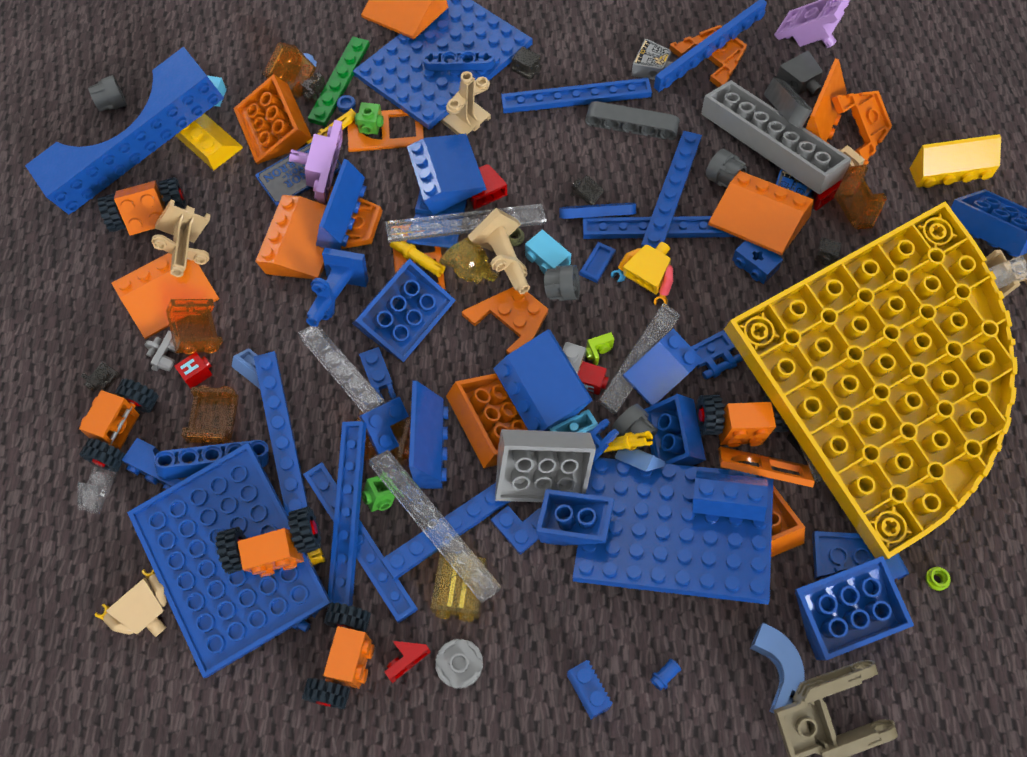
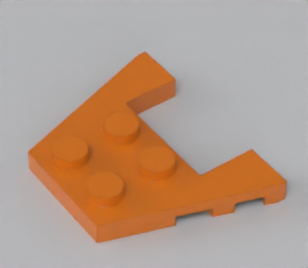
(725, 58)
(870, 118)
(364, 225)
(517, 311)

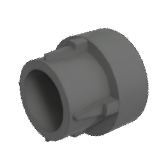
(107, 94)
(724, 167)
(562, 283)
(635, 421)

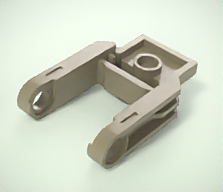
(807, 723)

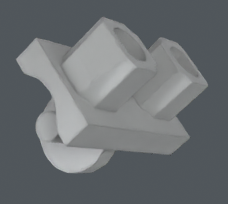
(160, 360)

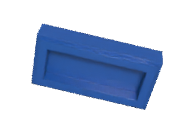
(597, 262)

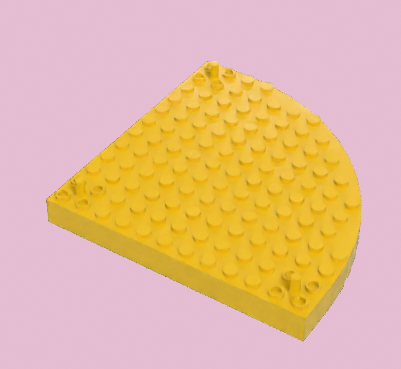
(892, 375)

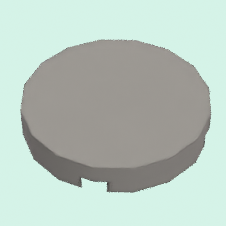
(461, 671)

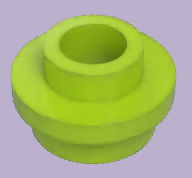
(944, 576)

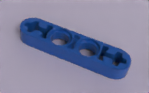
(432, 60)
(597, 210)

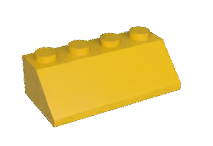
(209, 141)
(956, 161)

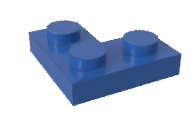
(379, 424)
(517, 533)

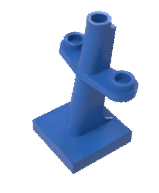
(341, 269)

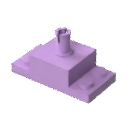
(813, 22)
(321, 160)

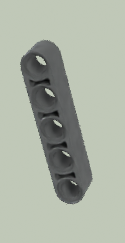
(788, 102)
(632, 119)

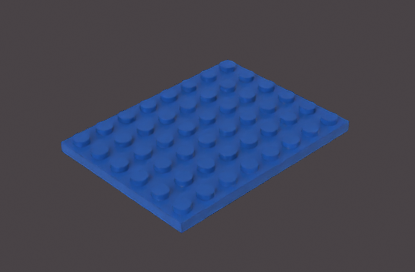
(423, 94)
(666, 547)
(220, 611)

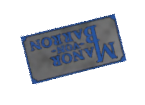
(286, 178)

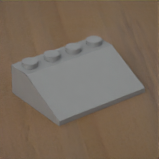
(541, 461)

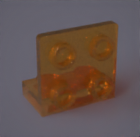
(290, 66)

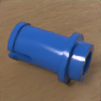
(665, 674)

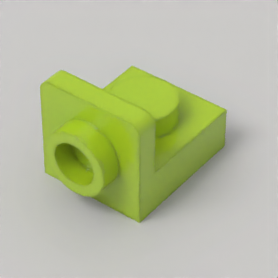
(599, 344)

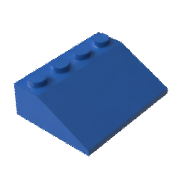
(445, 170)
(994, 220)
(404, 311)
(542, 383)
(427, 438)
(852, 609)

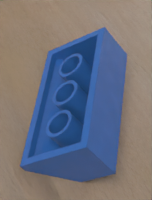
(341, 207)

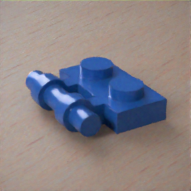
(714, 348)

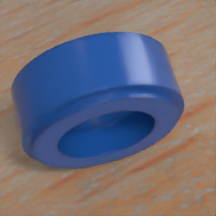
(345, 103)

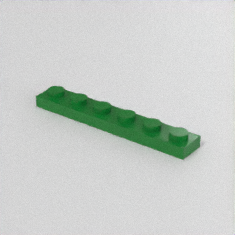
(338, 81)

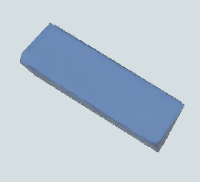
(245, 365)
(639, 459)

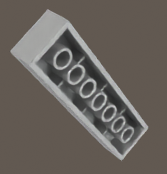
(770, 135)

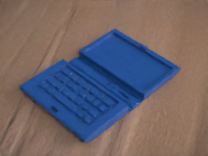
(422, 210)

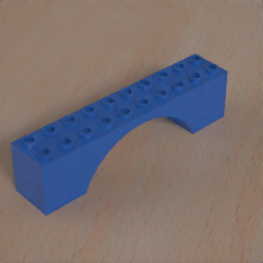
(177, 98)

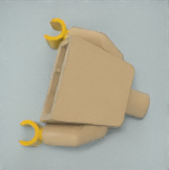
(138, 608)

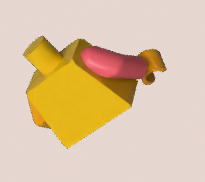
(649, 269)

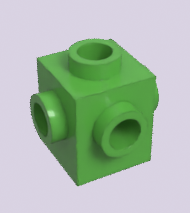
(369, 118)
(377, 494)

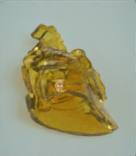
(469, 261)

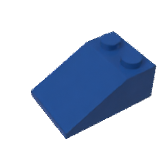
(662, 367)
(574, 518)

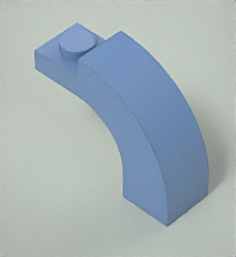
(785, 657)

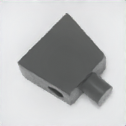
(802, 74)

